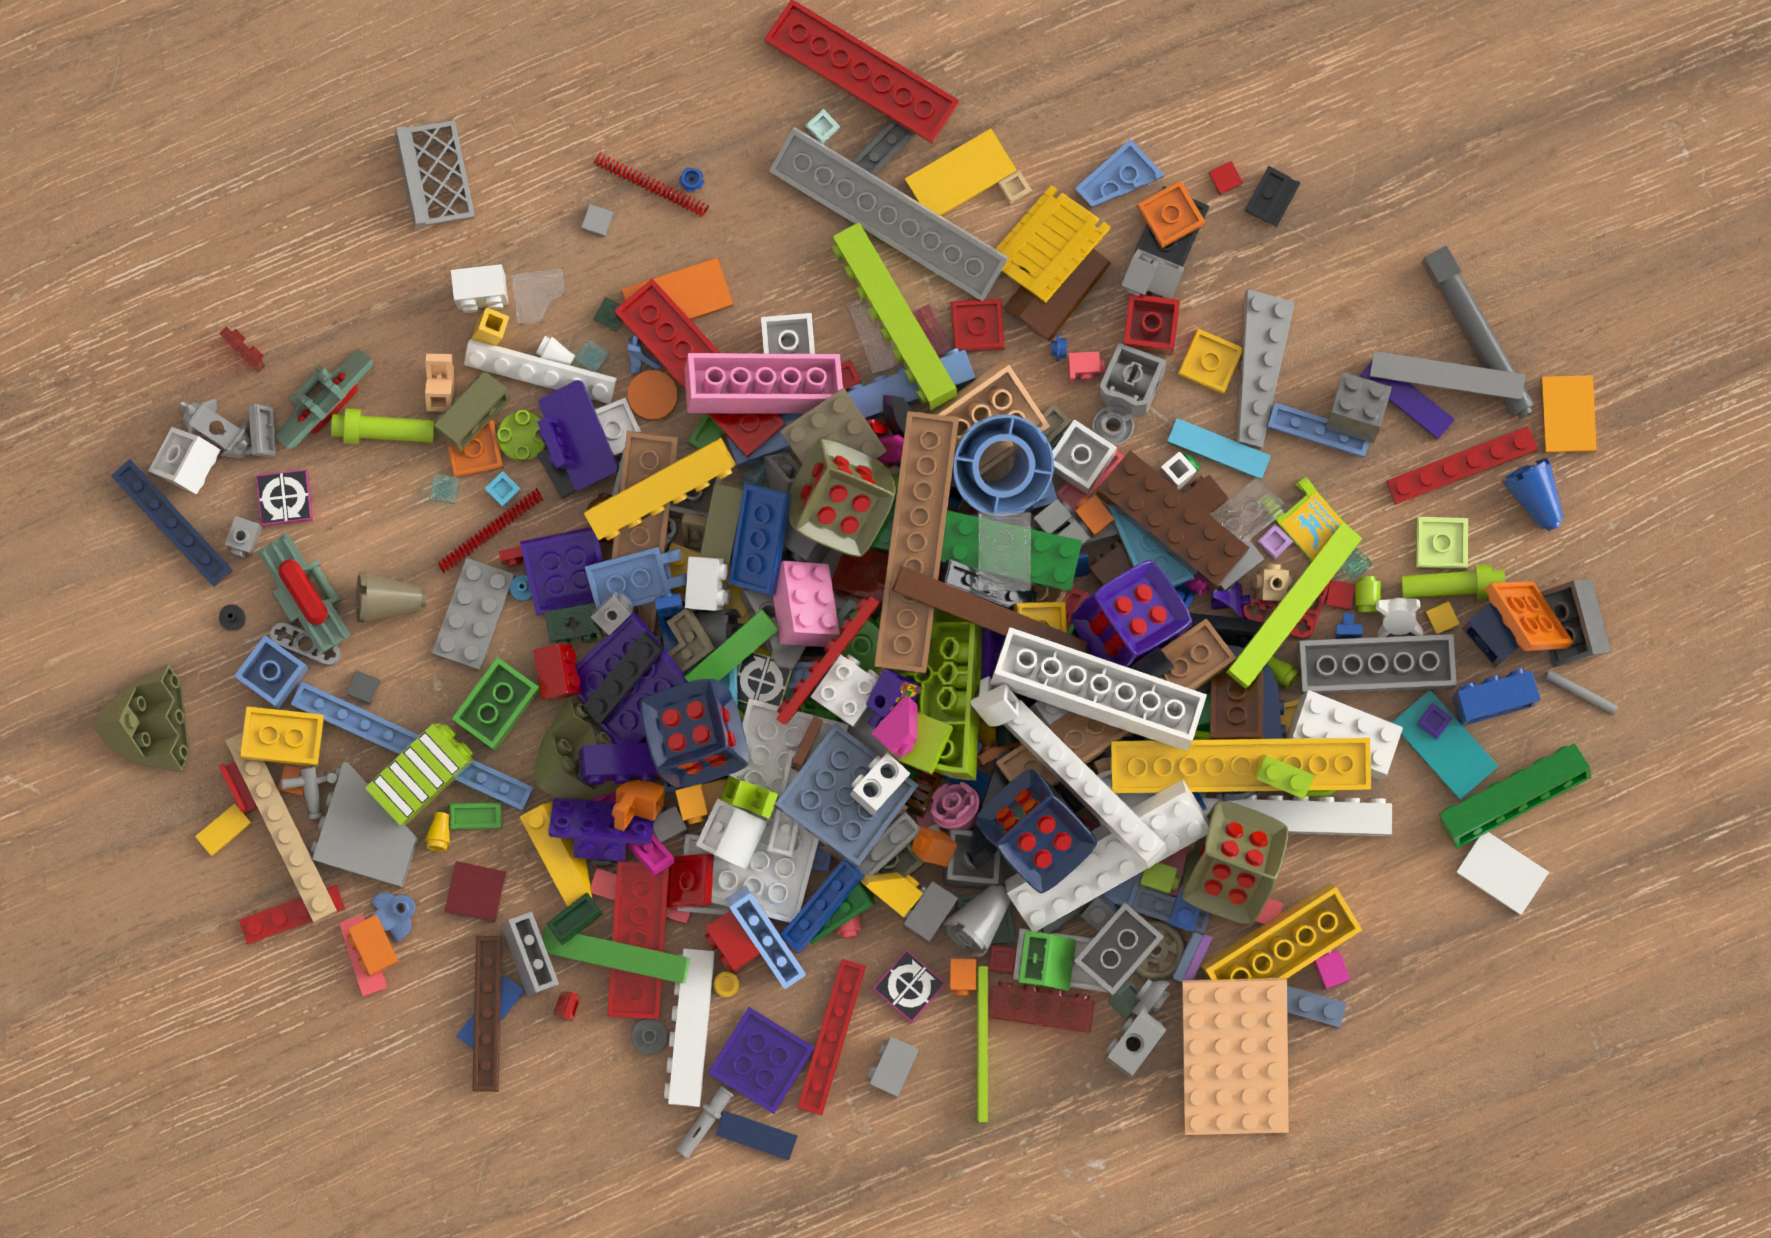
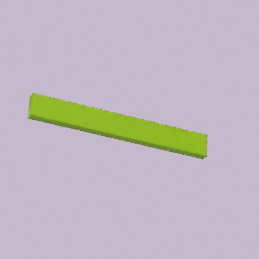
(1294, 605)

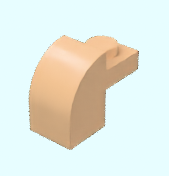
(439, 382)

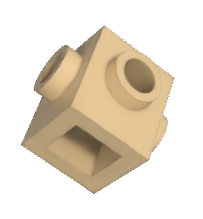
(1272, 582)

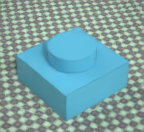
(502, 489)

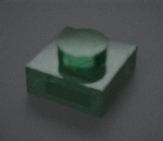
(606, 315)

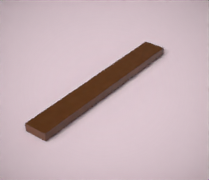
(975, 609)

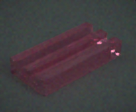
(947, 347)

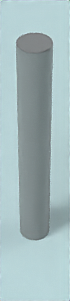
(1581, 692)

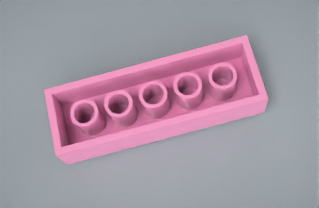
(760, 382)

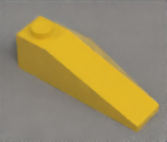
(567, 872)

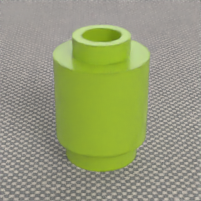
(1367, 594)

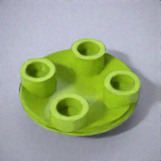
(519, 436)

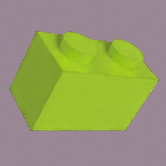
(1284, 776)

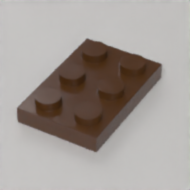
(1236, 710)

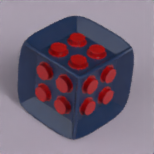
(694, 733)
(1036, 831)

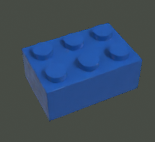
(1495, 697)

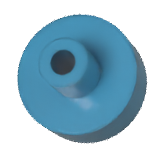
(515, 588)

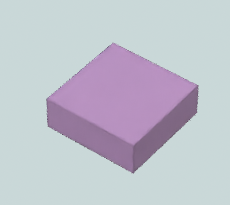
(1274, 542)

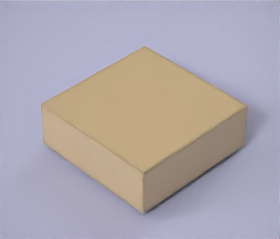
(1014, 187)

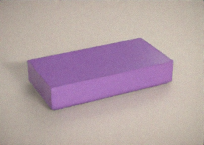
(1198, 957)

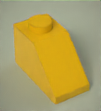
(894, 890)

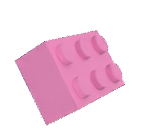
(805, 604)

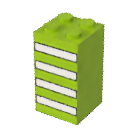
(420, 773)

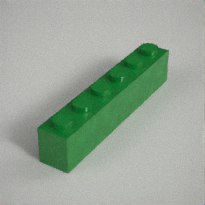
(1515, 795)

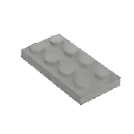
(473, 614)

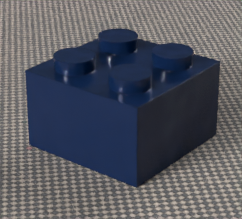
(1491, 635)

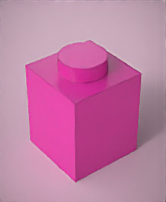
(1331, 969)

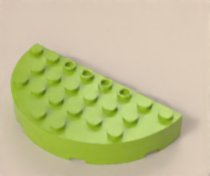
(949, 687)

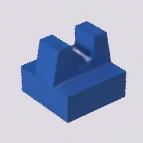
(1348, 629)

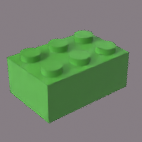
(496, 704)

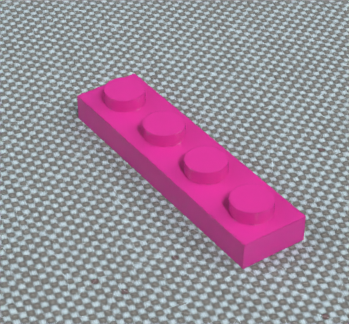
(653, 855)

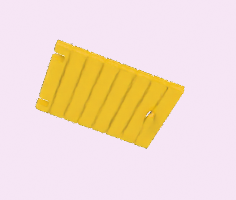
(1050, 243)

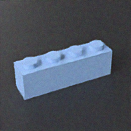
(765, 937)

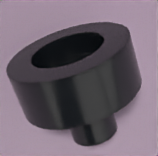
(234, 623)

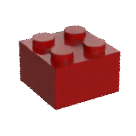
(1151, 324)
(732, 941)

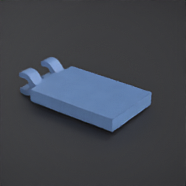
(636, 575)

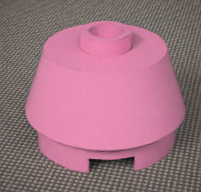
(955, 806)

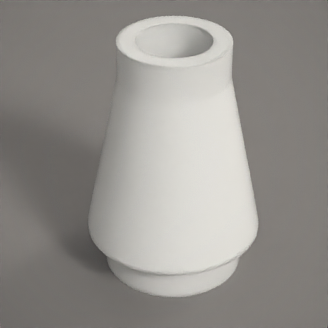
(554, 351)

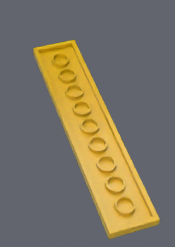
(1233, 764)

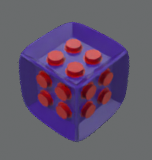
(1131, 615)

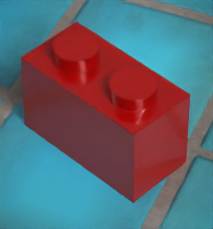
(557, 671)

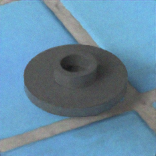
(649, 1036)

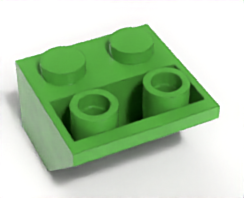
(1046, 961)

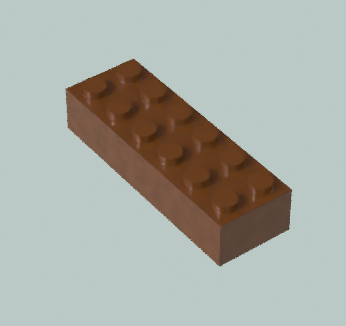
(1172, 520)

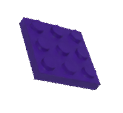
(558, 570)
(761, 1060)

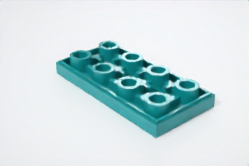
(1454, 755)

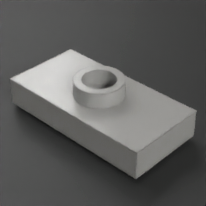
(262, 431)

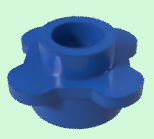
(1059, 348)

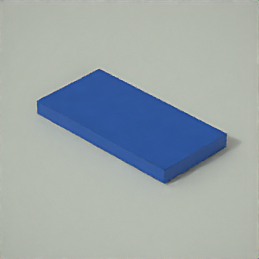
(759, 538)

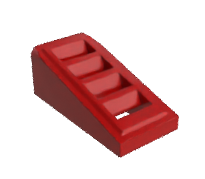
(567, 1005)

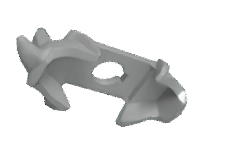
(201, 415)

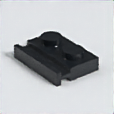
(1272, 196)

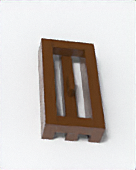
(806, 744)

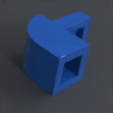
(1184, 914)

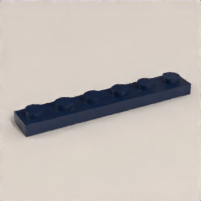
(172, 523)

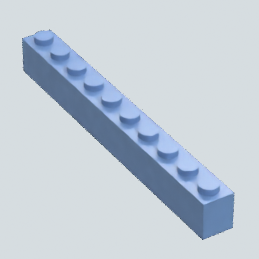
(868, 401)

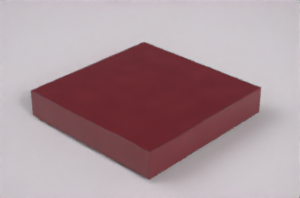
(475, 891)

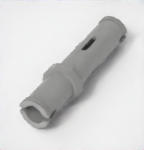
(705, 1121)

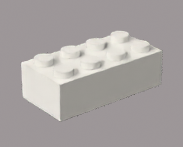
(1326, 718)

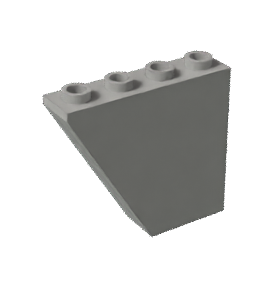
(361, 834)

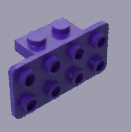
(576, 436)
(593, 829)

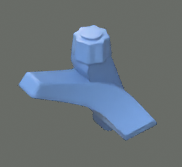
(637, 355)

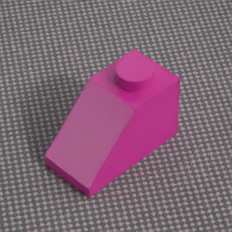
(899, 728)

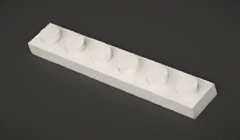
(537, 370)

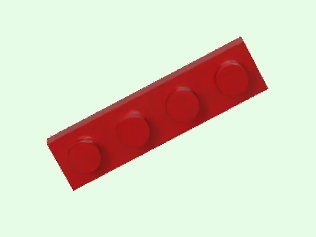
(282, 918)

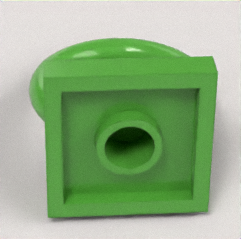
(864, 644)

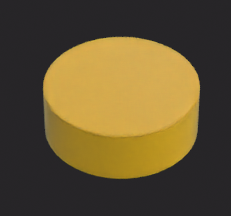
(726, 984)

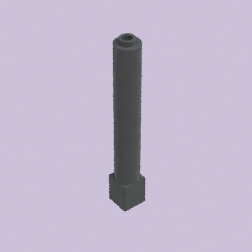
(1447, 277)

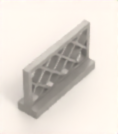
(412, 177)

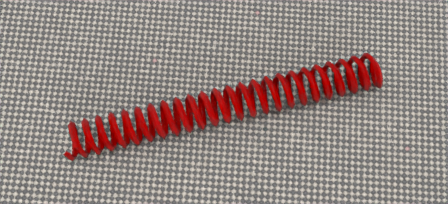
(651, 185)
(489, 530)

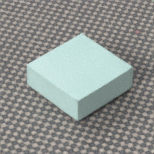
(822, 126)

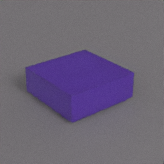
(1434, 721)

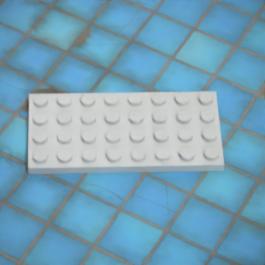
(772, 878)

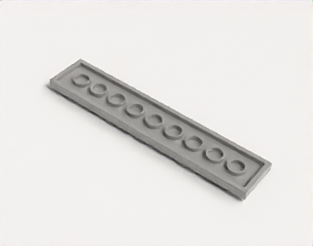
(888, 214)

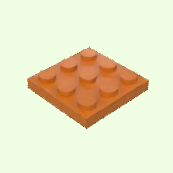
(1528, 616)

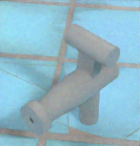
(310, 786)

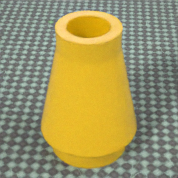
(438, 835)

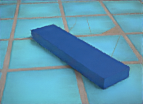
(822, 905)

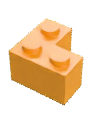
(699, 800)

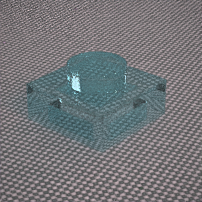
(591, 356)
(445, 489)
(1356, 564)

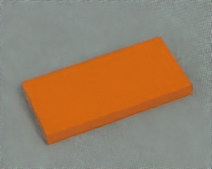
(694, 289)

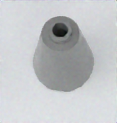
(978, 920)

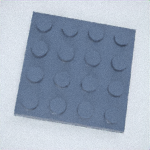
(822, 800)

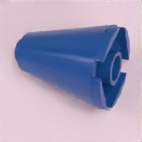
(1537, 493)

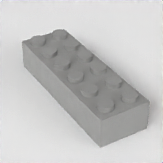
(1377, 664)

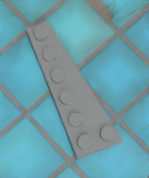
(1263, 345)

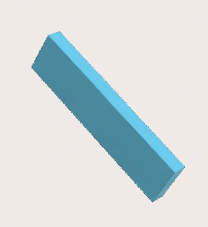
(1218, 449)

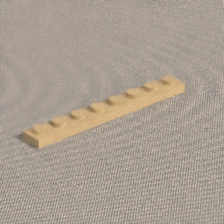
(283, 833)

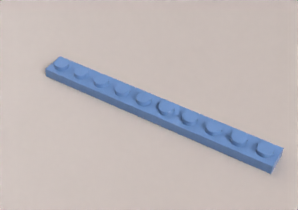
(398, 739)

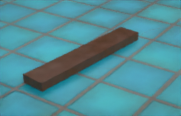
(487, 1014)

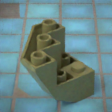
(148, 721)
(558, 759)

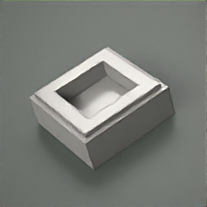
(597, 220)

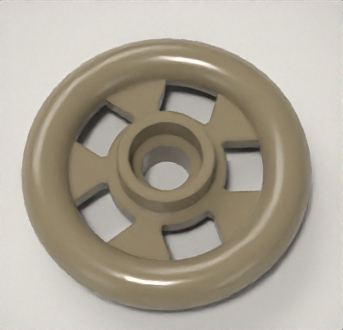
(1177, 947)

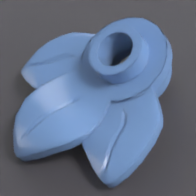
(390, 916)

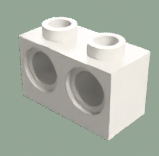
(883, 787)

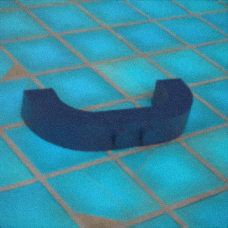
(1271, 719)

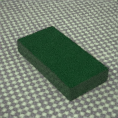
(574, 918)

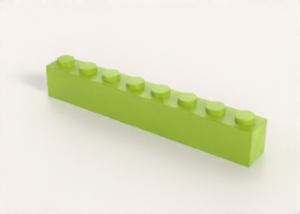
(894, 316)

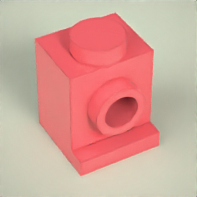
(1085, 365)

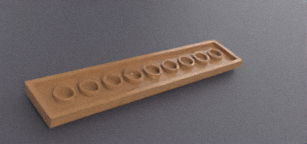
(916, 538)
(1196, 659)

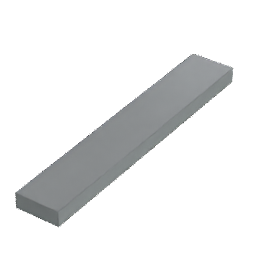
(1447, 375)

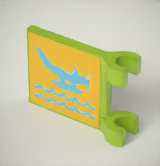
(1309, 520)

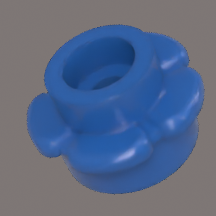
(691, 173)

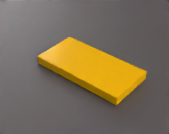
(961, 174)

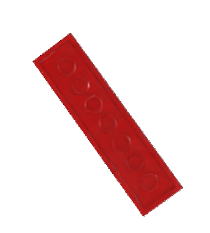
(861, 71)
(669, 338)

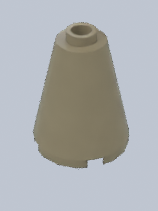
(386, 598)

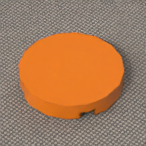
(652, 395)

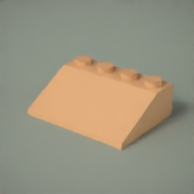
(989, 395)

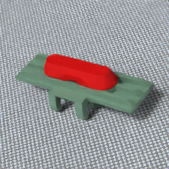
(338, 390)
(299, 596)

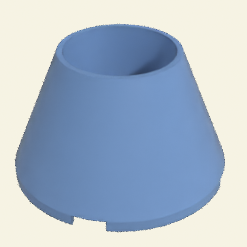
(1025, 481)

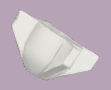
(1399, 617)

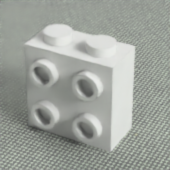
(846, 689)

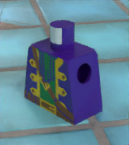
(888, 693)

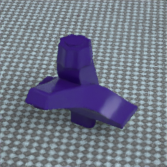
(1231, 599)

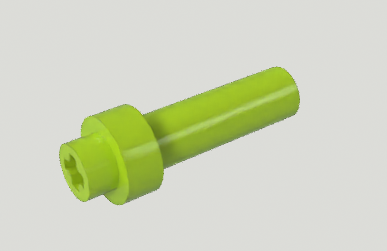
(354, 426)
(1452, 583)

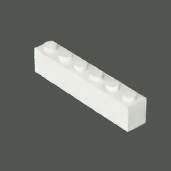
(691, 1030)

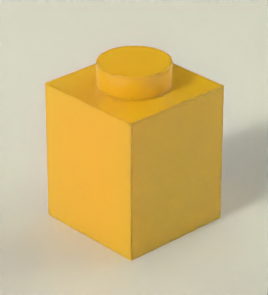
(490, 327)

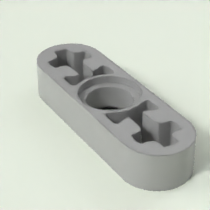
(290, 630)

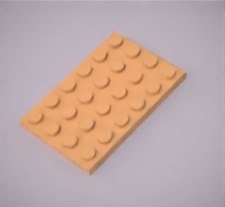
(1235, 1056)

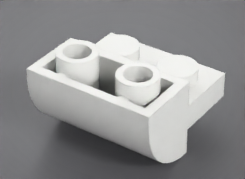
(731, 833)

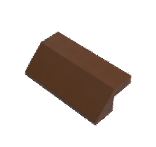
(1048, 317)

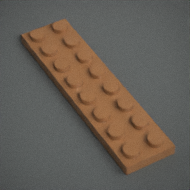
(643, 457)

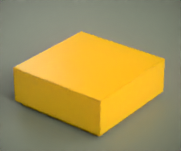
(1442, 618)

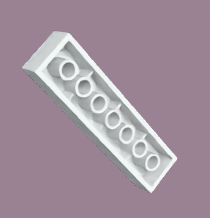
(1098, 689)
(1170, 814)

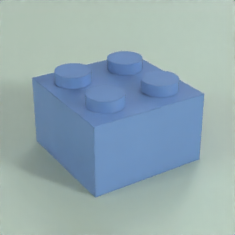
(271, 672)

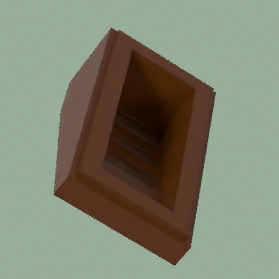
(915, 807)

